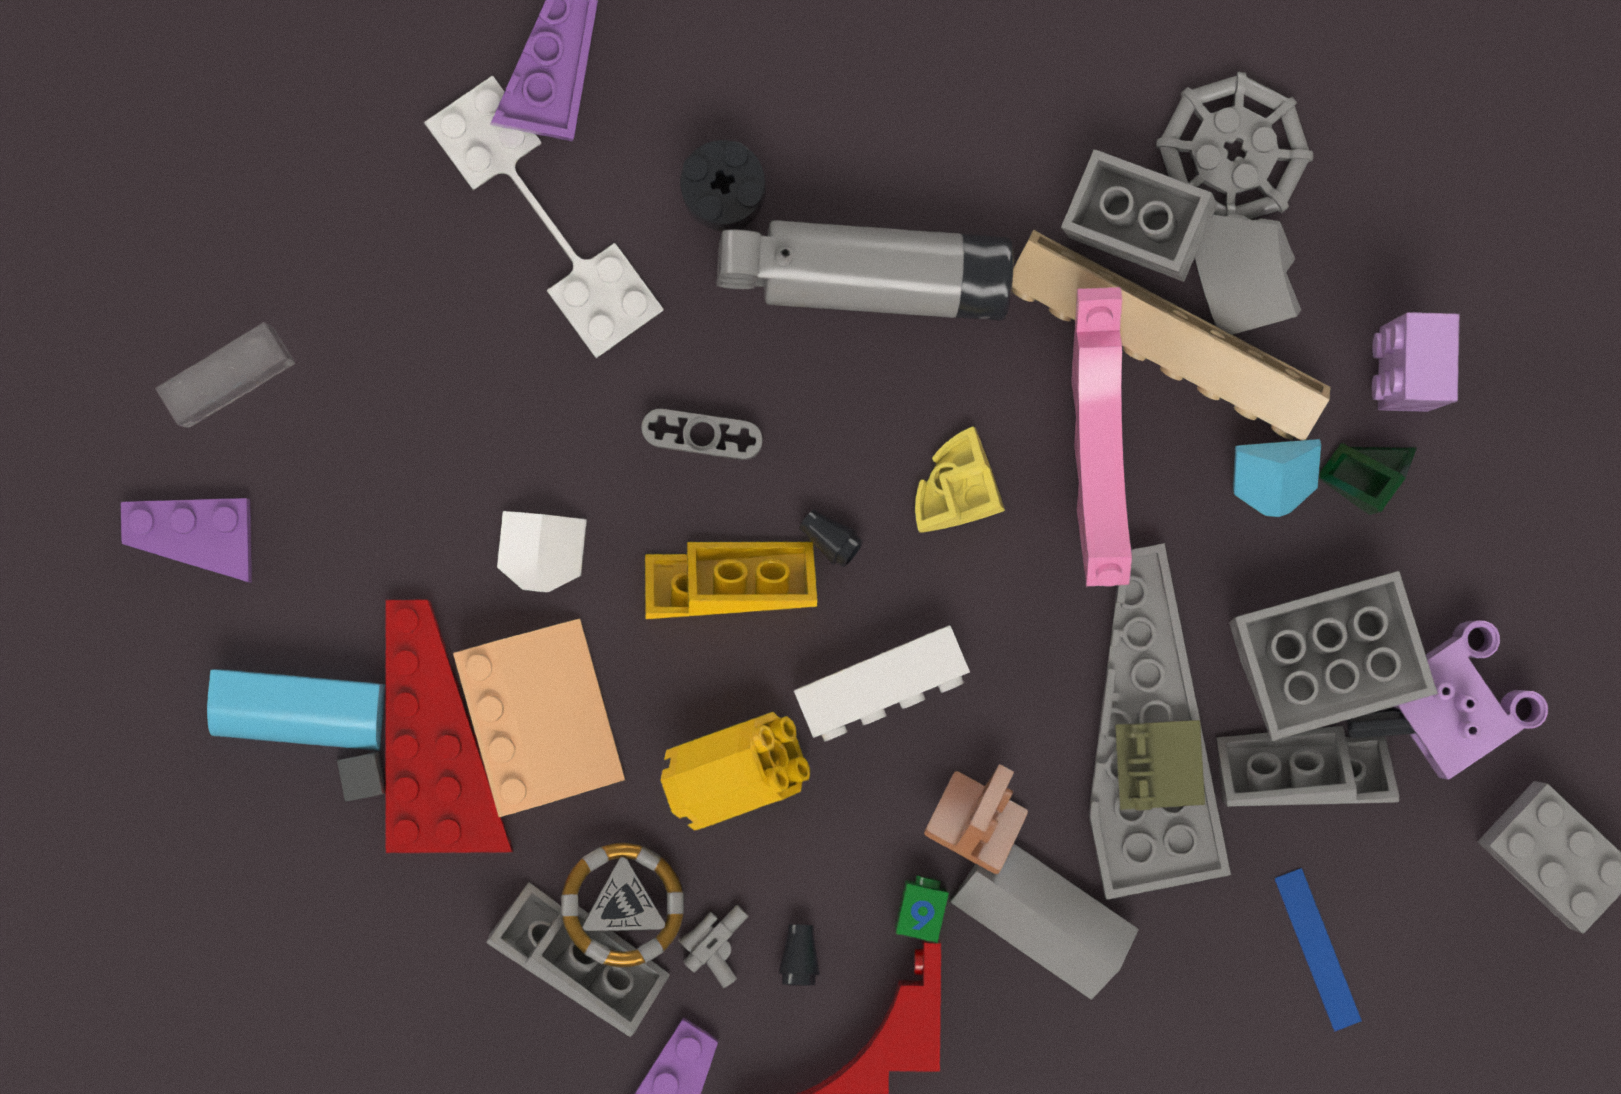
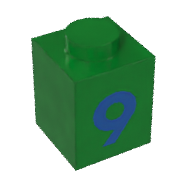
(922, 909)

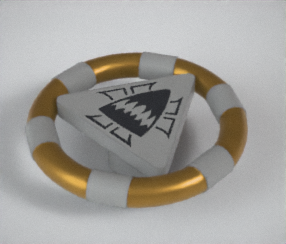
(622, 904)

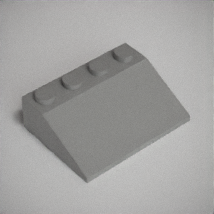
(1333, 656)

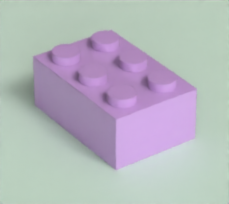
(1417, 362)

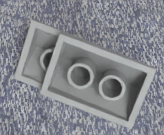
(1305, 769)
(1048, 920)
(538, 941)

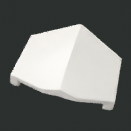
(541, 549)

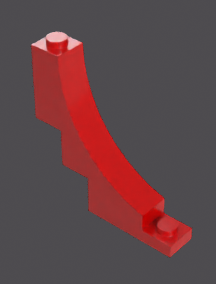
(905, 1038)

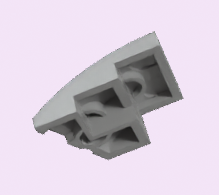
(1245, 273)

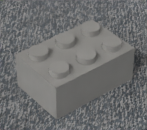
(1139, 215)
(1556, 856)

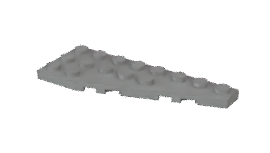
(1149, 683)

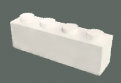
(882, 681)

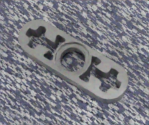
(734, 429)

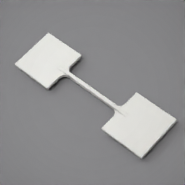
(600, 295)

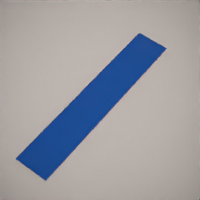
(1318, 949)

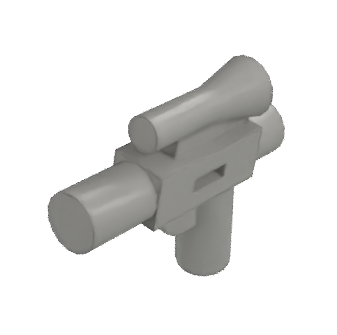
(711, 946)

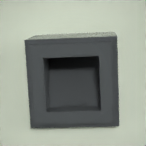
(362, 776)

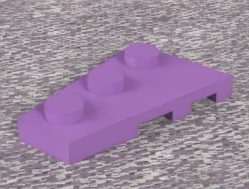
(196, 532)

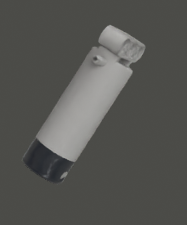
(871, 269)

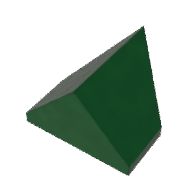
(1367, 474)

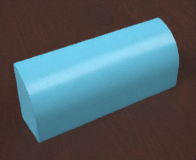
(295, 709)

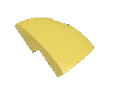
(958, 486)

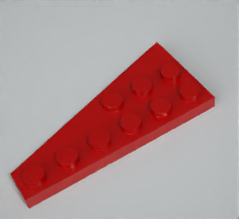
(433, 761)

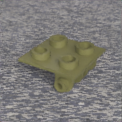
(1160, 764)

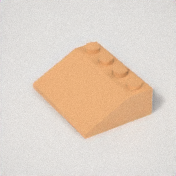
(539, 717)

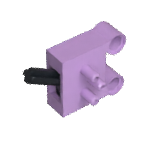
(1464, 716)

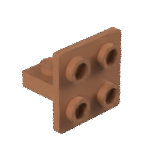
(978, 819)

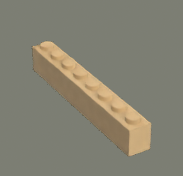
(1176, 340)

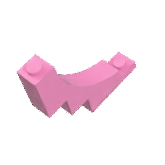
(1099, 437)

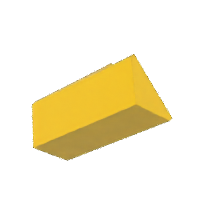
(730, 579)

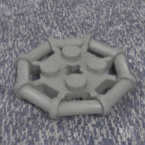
(1251, 131)

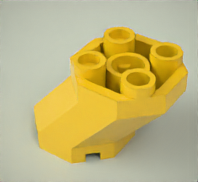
(734, 770)

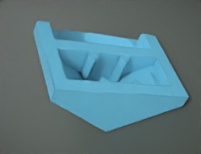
(1276, 475)

